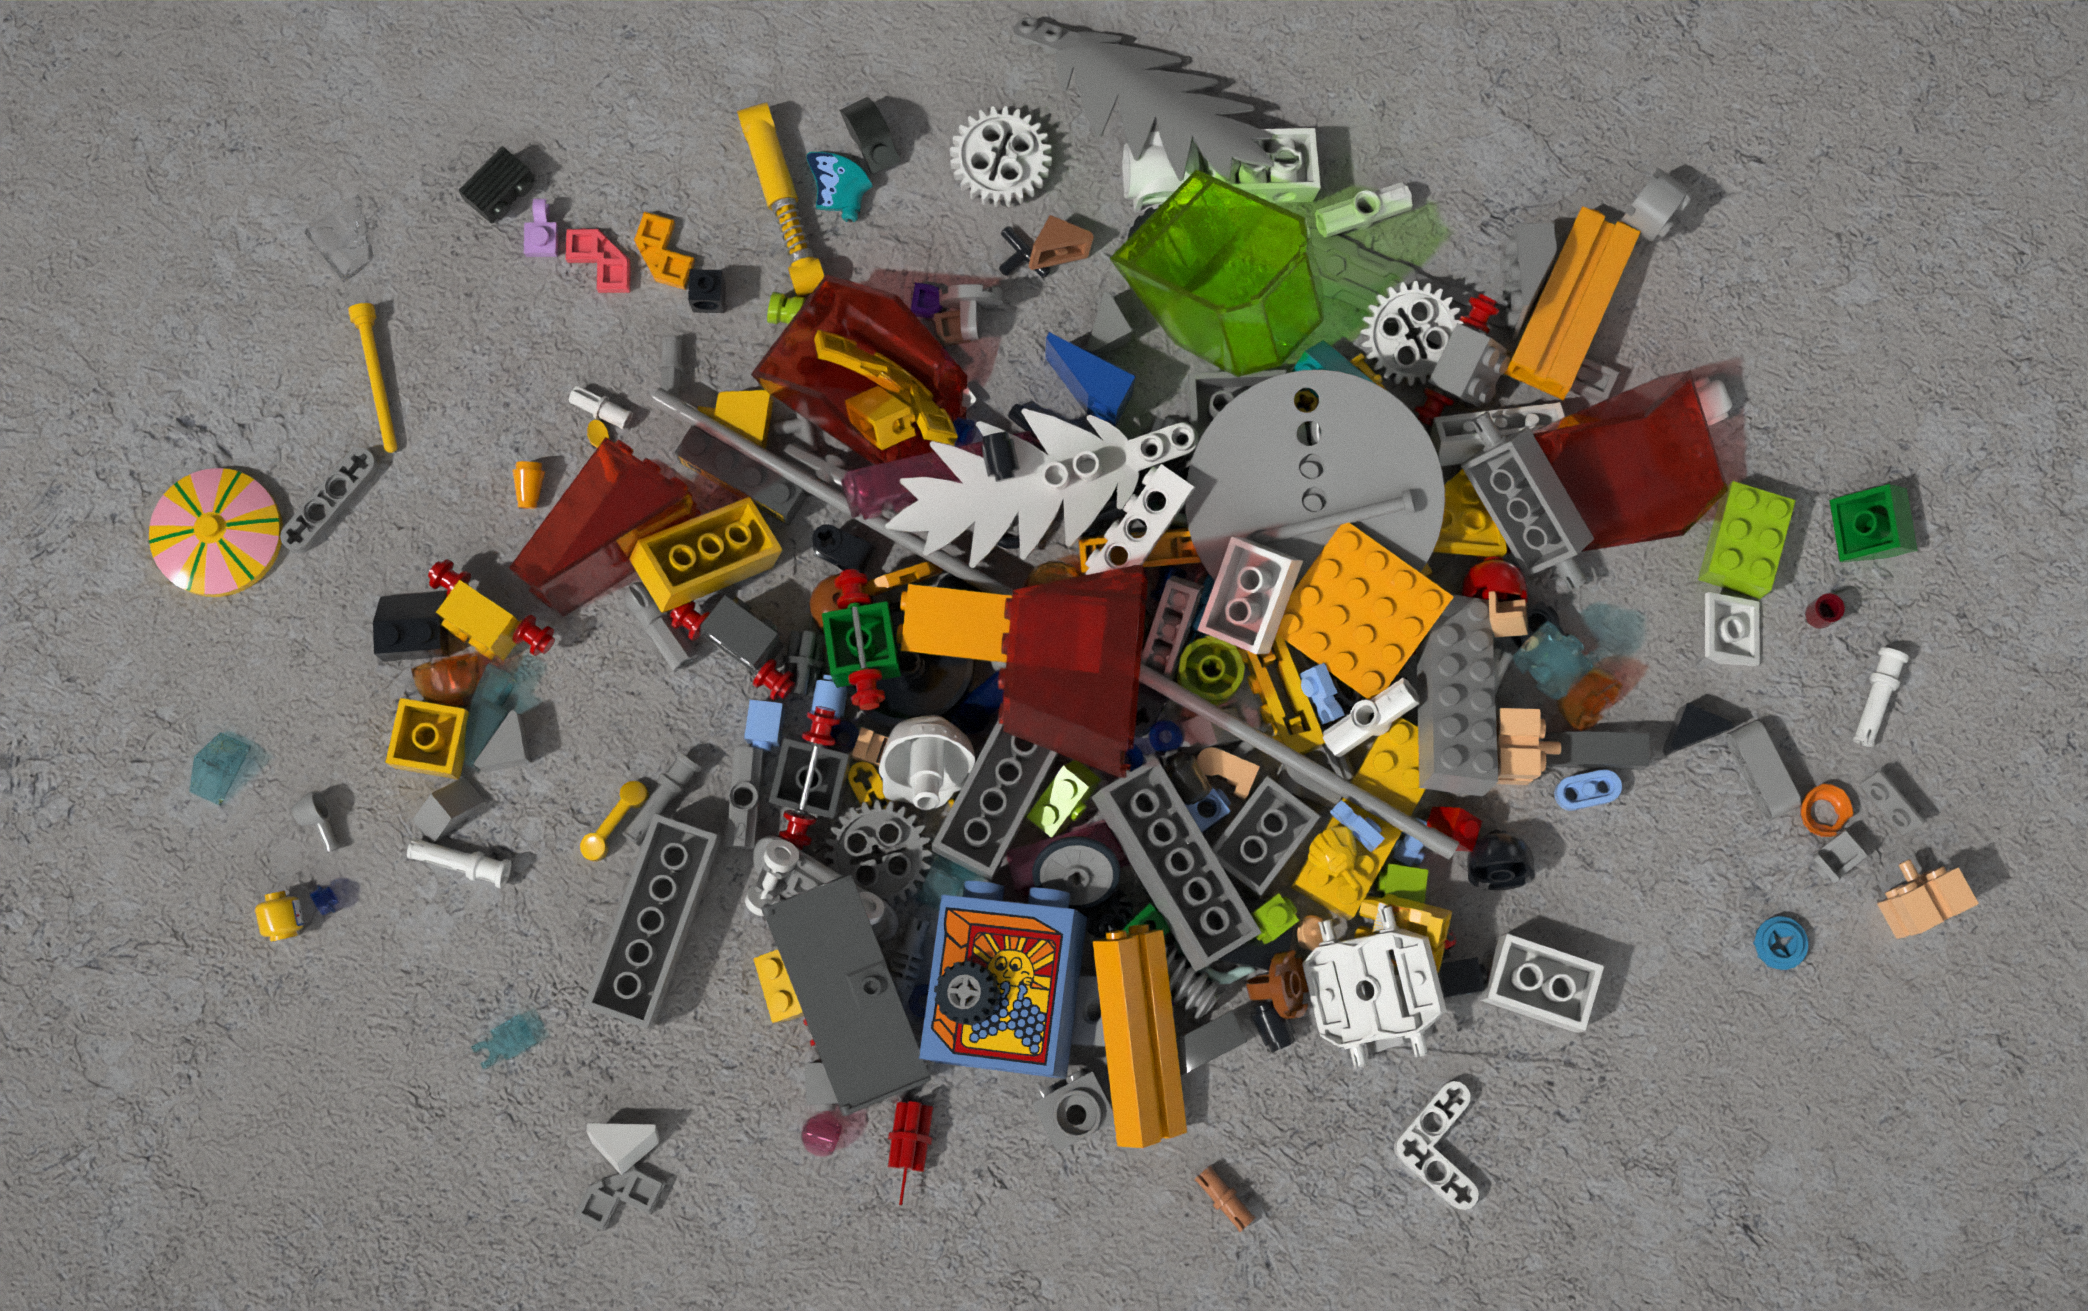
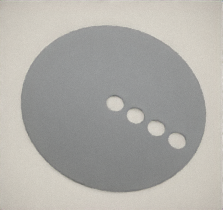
(1370, 452)

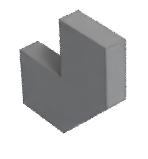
(603, 1196)

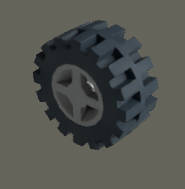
(954, 991)

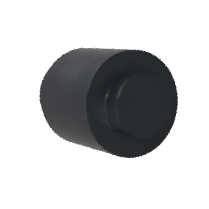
(1000, 456)
(1273, 1028)

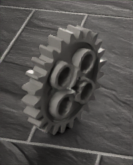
(870, 824)

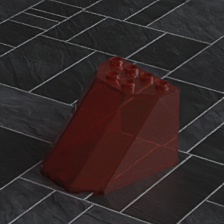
(878, 324)
(1638, 462)

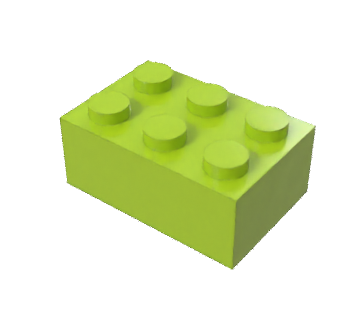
(1746, 540)

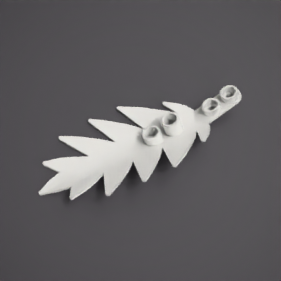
(1076, 471)

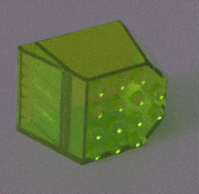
(1226, 275)

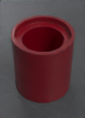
(1833, 603)

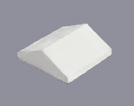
(1732, 630)

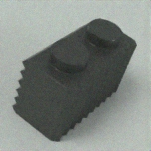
(497, 185)

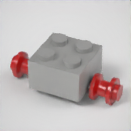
(1467, 365)

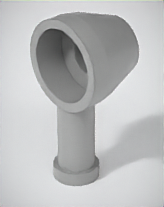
(314, 810)

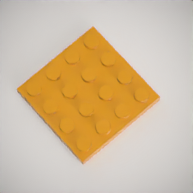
(1361, 611)

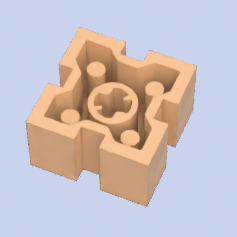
(1518, 745)
(1925, 899)

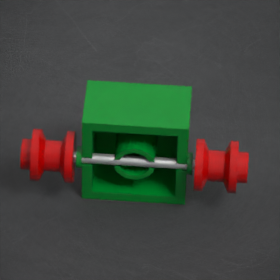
(860, 641)

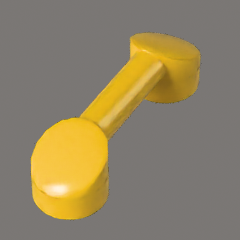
(594, 845)

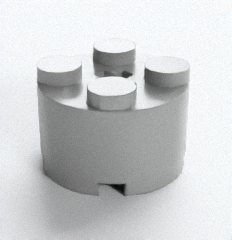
(1656, 204)

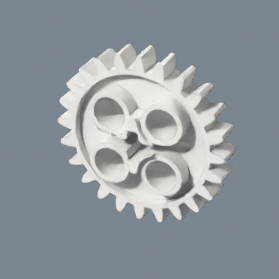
(1028, 165)
(1386, 347)

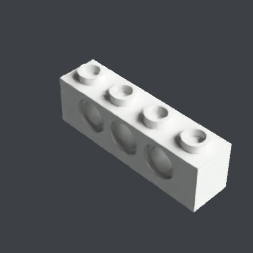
(1156, 480)

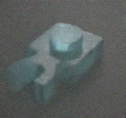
(509, 1039)

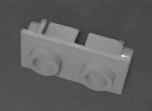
(1885, 791)

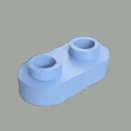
(1586, 790)

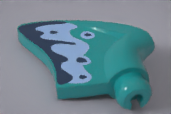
(839, 184)

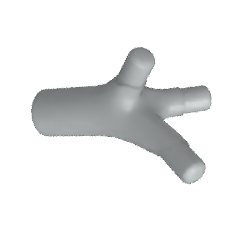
(1245, 748)

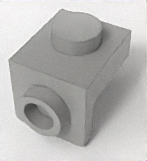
(1838, 856)

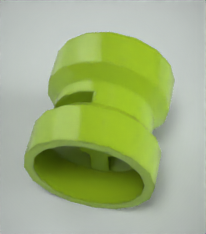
(783, 308)

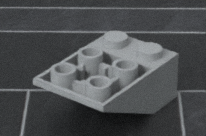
(1526, 268)

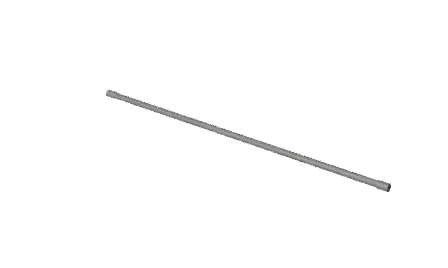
(1426, 835)

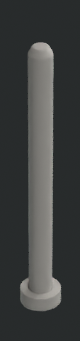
(1337, 519)

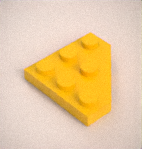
(1467, 523)

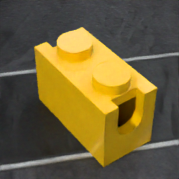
(881, 417)

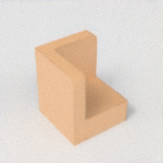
(1507, 617)

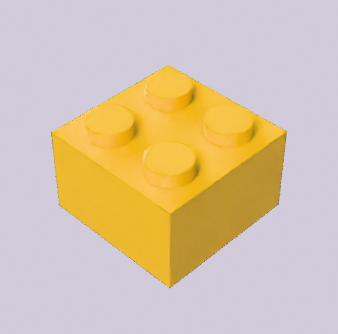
(428, 739)

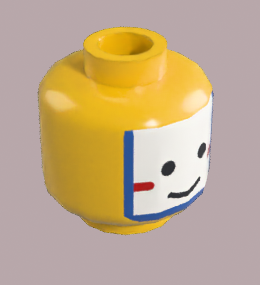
(279, 916)

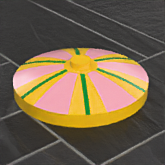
(215, 532)

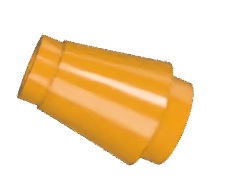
(528, 483)

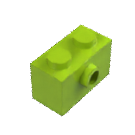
(1064, 798)

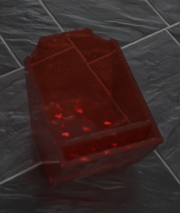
(1076, 665)

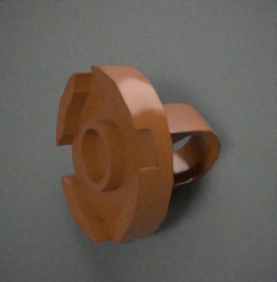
(1283, 985)

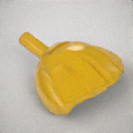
(1335, 853)

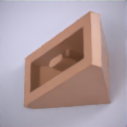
(1059, 244)

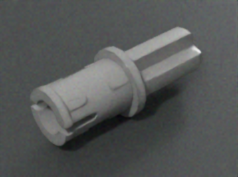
(671, 365)

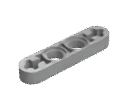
(334, 504)

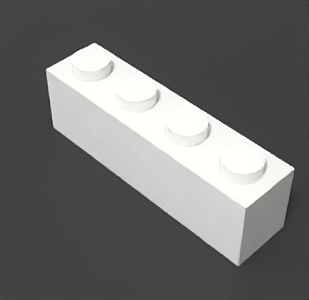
(1458, 440)

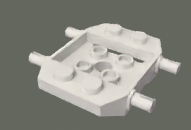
(1348, 1016)

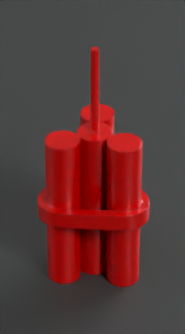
(910, 1138)

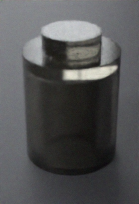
(1187, 777)

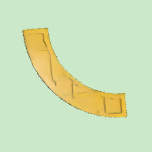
(932, 421)

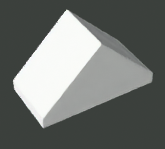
(623, 1143)

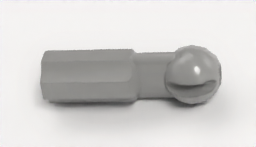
(658, 626)

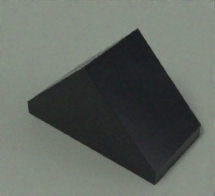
(1692, 727)

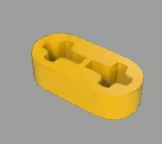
(875, 781)

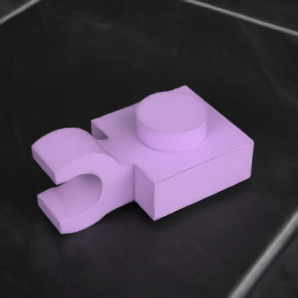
(541, 235)

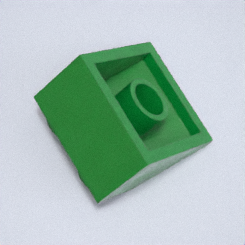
(1873, 524)

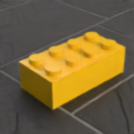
(705, 554)

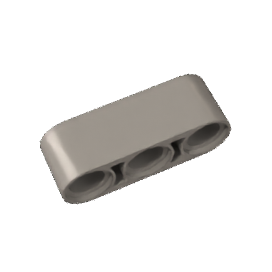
(1763, 770)

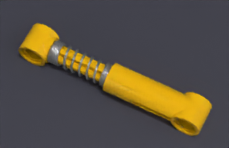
(780, 195)

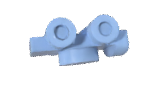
(1409, 849)

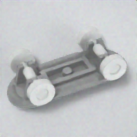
(789, 871)

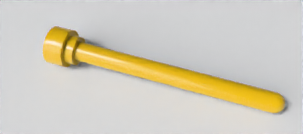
(363, 317)

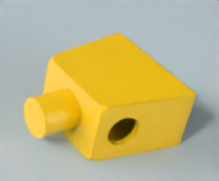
(744, 413)

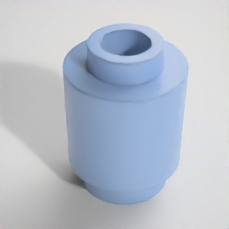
(829, 696)

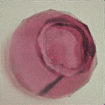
(821, 1134)

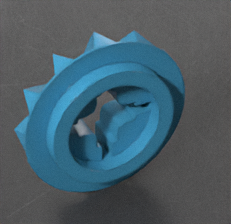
(1795, 948)

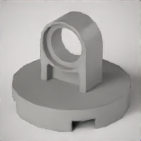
(970, 301)

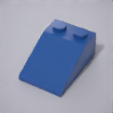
(1094, 383)

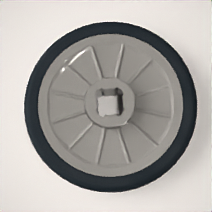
(1092, 859)

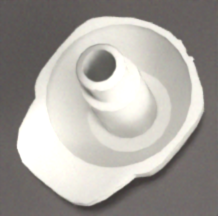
(925, 761)

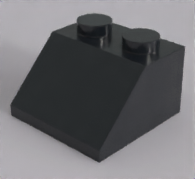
(410, 627)

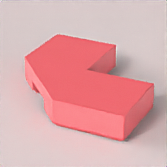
(594, 247)

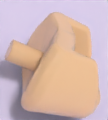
(1309, 932)

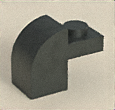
(871, 134)

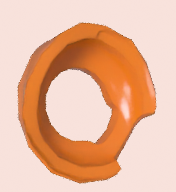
(1838, 799)

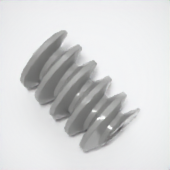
(1190, 986)

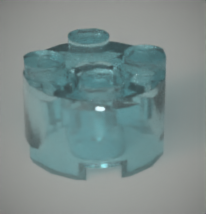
(1553, 661)

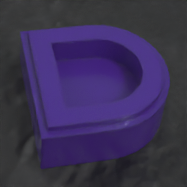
(925, 300)

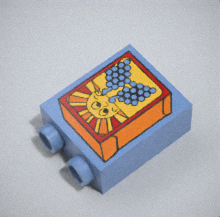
(1037, 965)

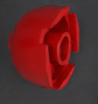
(1497, 576)

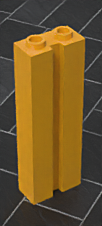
(1572, 303)
(953, 623)
(1139, 1036)

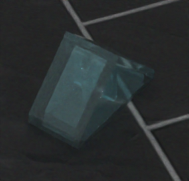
(217, 767)
(943, 879)

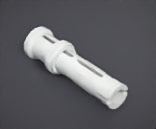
(1883, 683)
(473, 865)

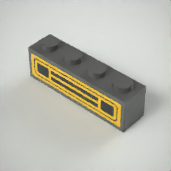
(740, 475)

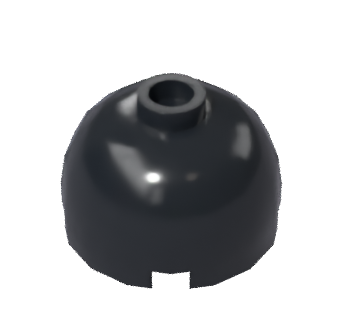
(1501, 861)

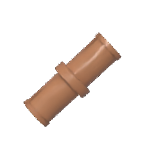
(1224, 1198)

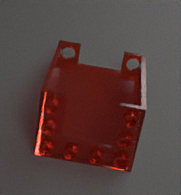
(596, 524)

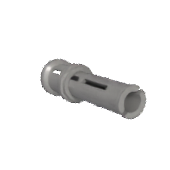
(670, 785)

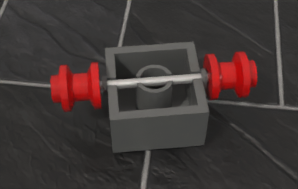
(741, 636)
(810, 776)

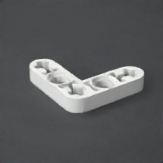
(1427, 1140)

